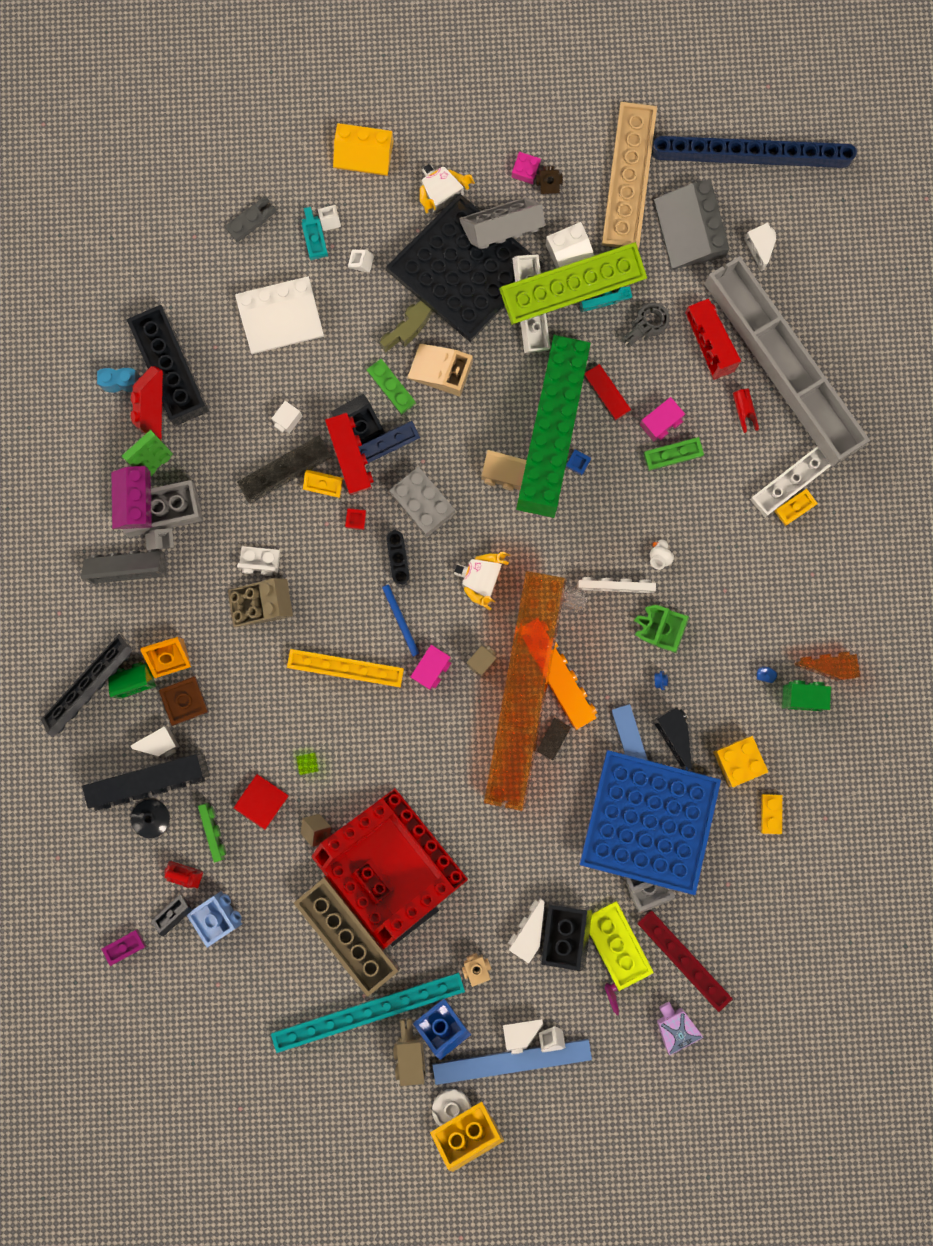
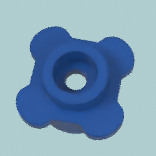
(661, 680)

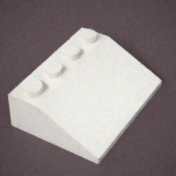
(279, 315)

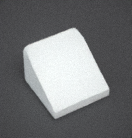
(329, 218)
(361, 260)
(552, 1039)

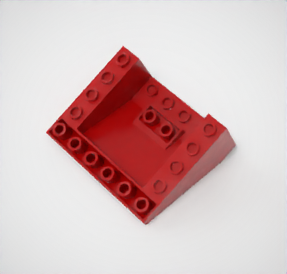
(388, 868)

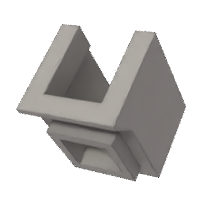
(159, 539)

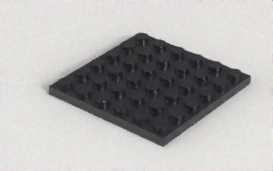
(455, 275)

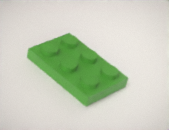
(148, 452)

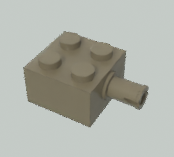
(410, 1056)

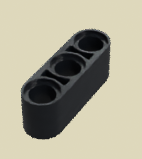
(393, 550)

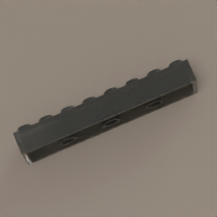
(284, 469)

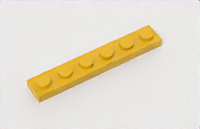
(345, 668)

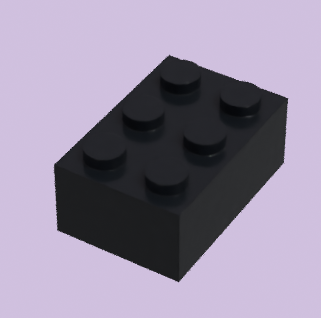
(566, 937)

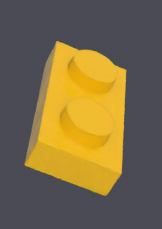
(323, 483)
(795, 507)
(771, 814)

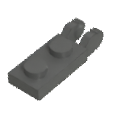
(250, 219)

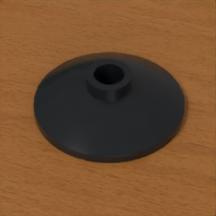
(159, 814)

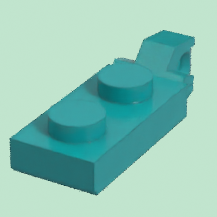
(314, 235)
(607, 299)

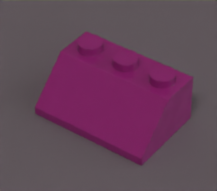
(131, 498)

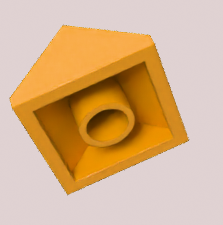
(166, 657)

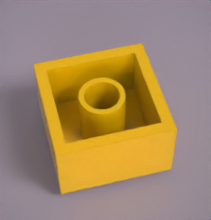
(740, 761)

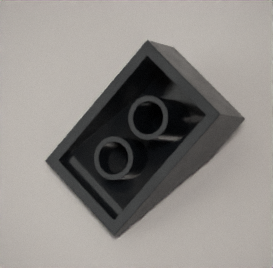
(674, 730)

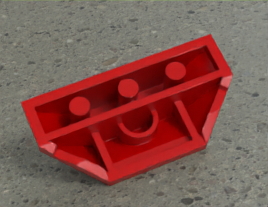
(148, 402)

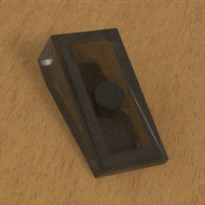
(553, 739)

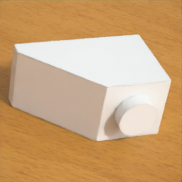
(761, 243)
(158, 743)
(520, 1035)

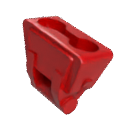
(183, 875)

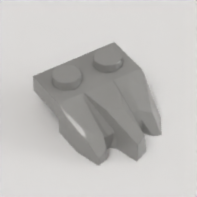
(648, 895)

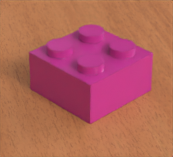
(526, 168)

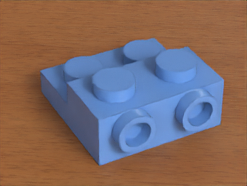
(214, 918)

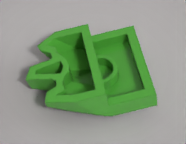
(662, 627)

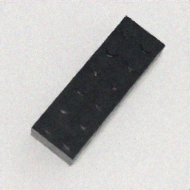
(162, 349)
(140, 783)

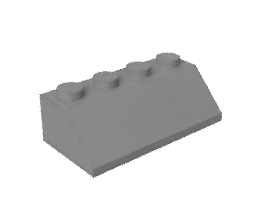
(503, 222)

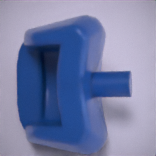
(766, 674)

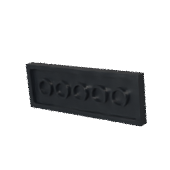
(85, 686)

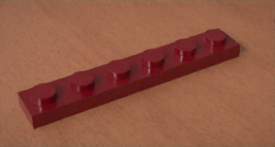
(684, 960)

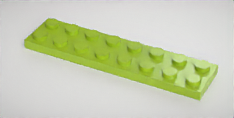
(573, 283)

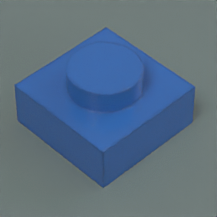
(578, 462)

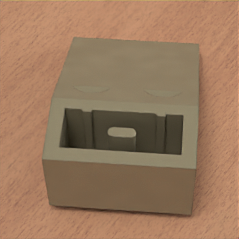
(260, 602)

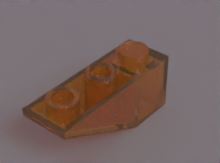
(835, 668)

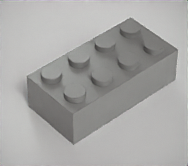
(172, 507)

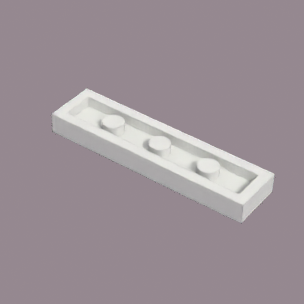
(624, 585)

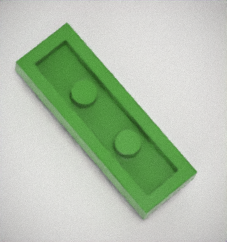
(391, 386)
(673, 454)
(212, 832)

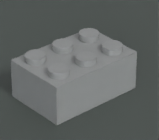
(422, 502)

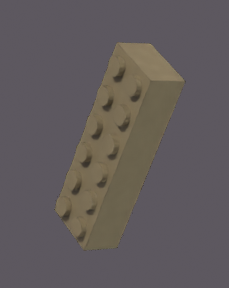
(346, 936)

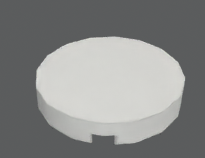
(449, 1105)

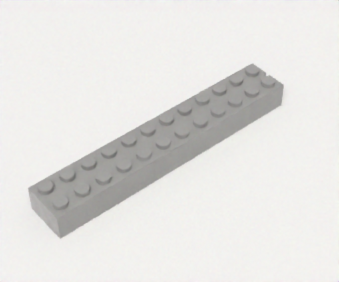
(786, 361)

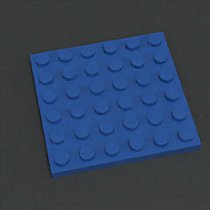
(650, 822)

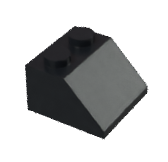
(364, 417)

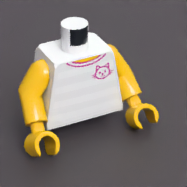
(441, 187)
(481, 577)

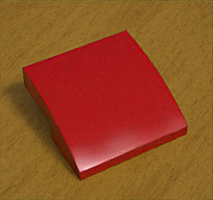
(261, 802)

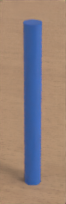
(401, 621)

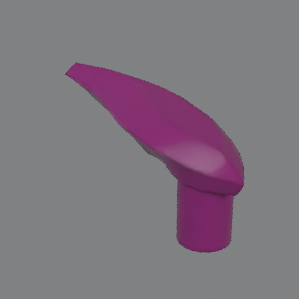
(610, 989)

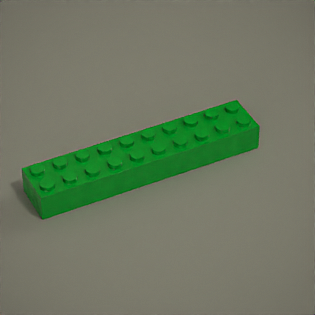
(553, 427)

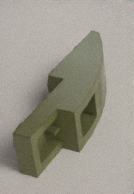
(405, 332)

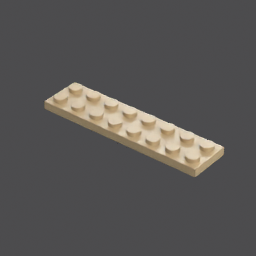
(629, 175)

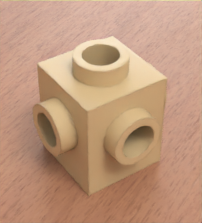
(479, 976)

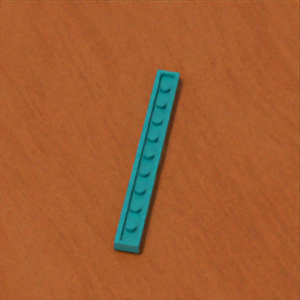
(367, 1012)

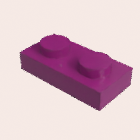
(123, 947)

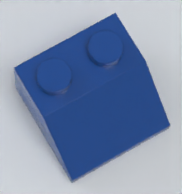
(442, 1029)

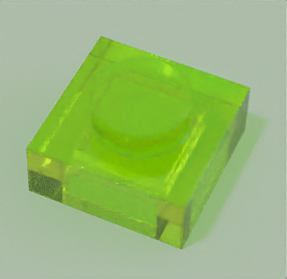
(307, 763)

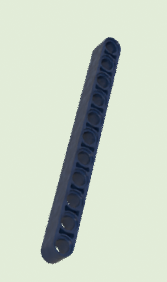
(761, 147)

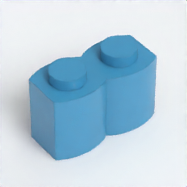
(117, 380)

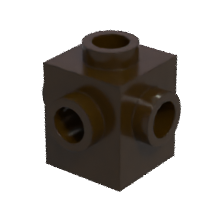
(552, 187)

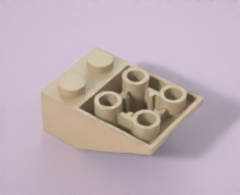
(441, 368)

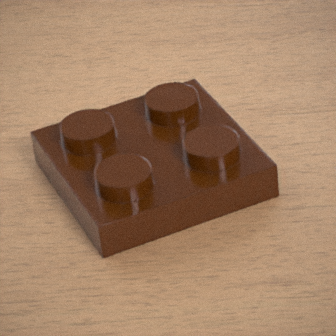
(183, 701)

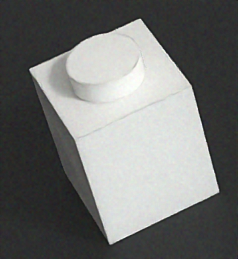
(286, 417)

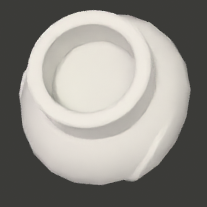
(660, 555)

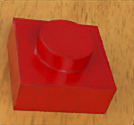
(355, 519)

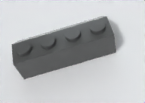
(124, 567)

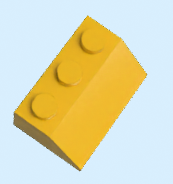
(362, 149)
(466, 1137)

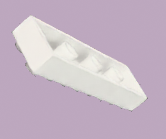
(534, 330)
(790, 482)

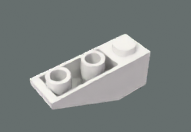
(528, 938)

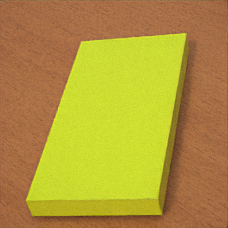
(618, 946)

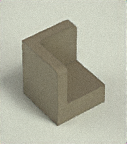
(315, 829)

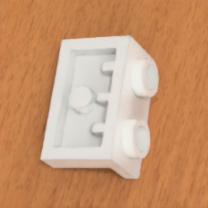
(259, 560)

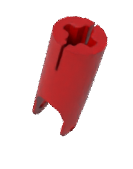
(745, 408)

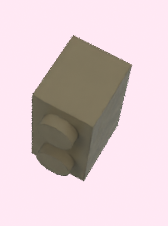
(482, 660)

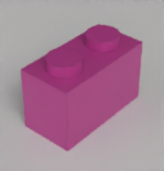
(662, 419)
(431, 667)

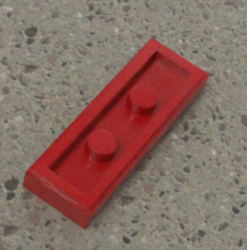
(607, 392)

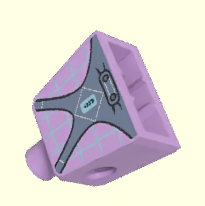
(676, 1029)

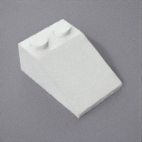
(569, 245)

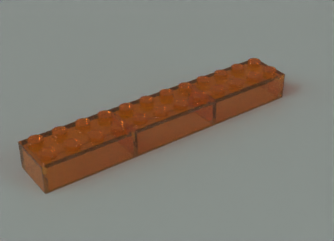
(525, 690)

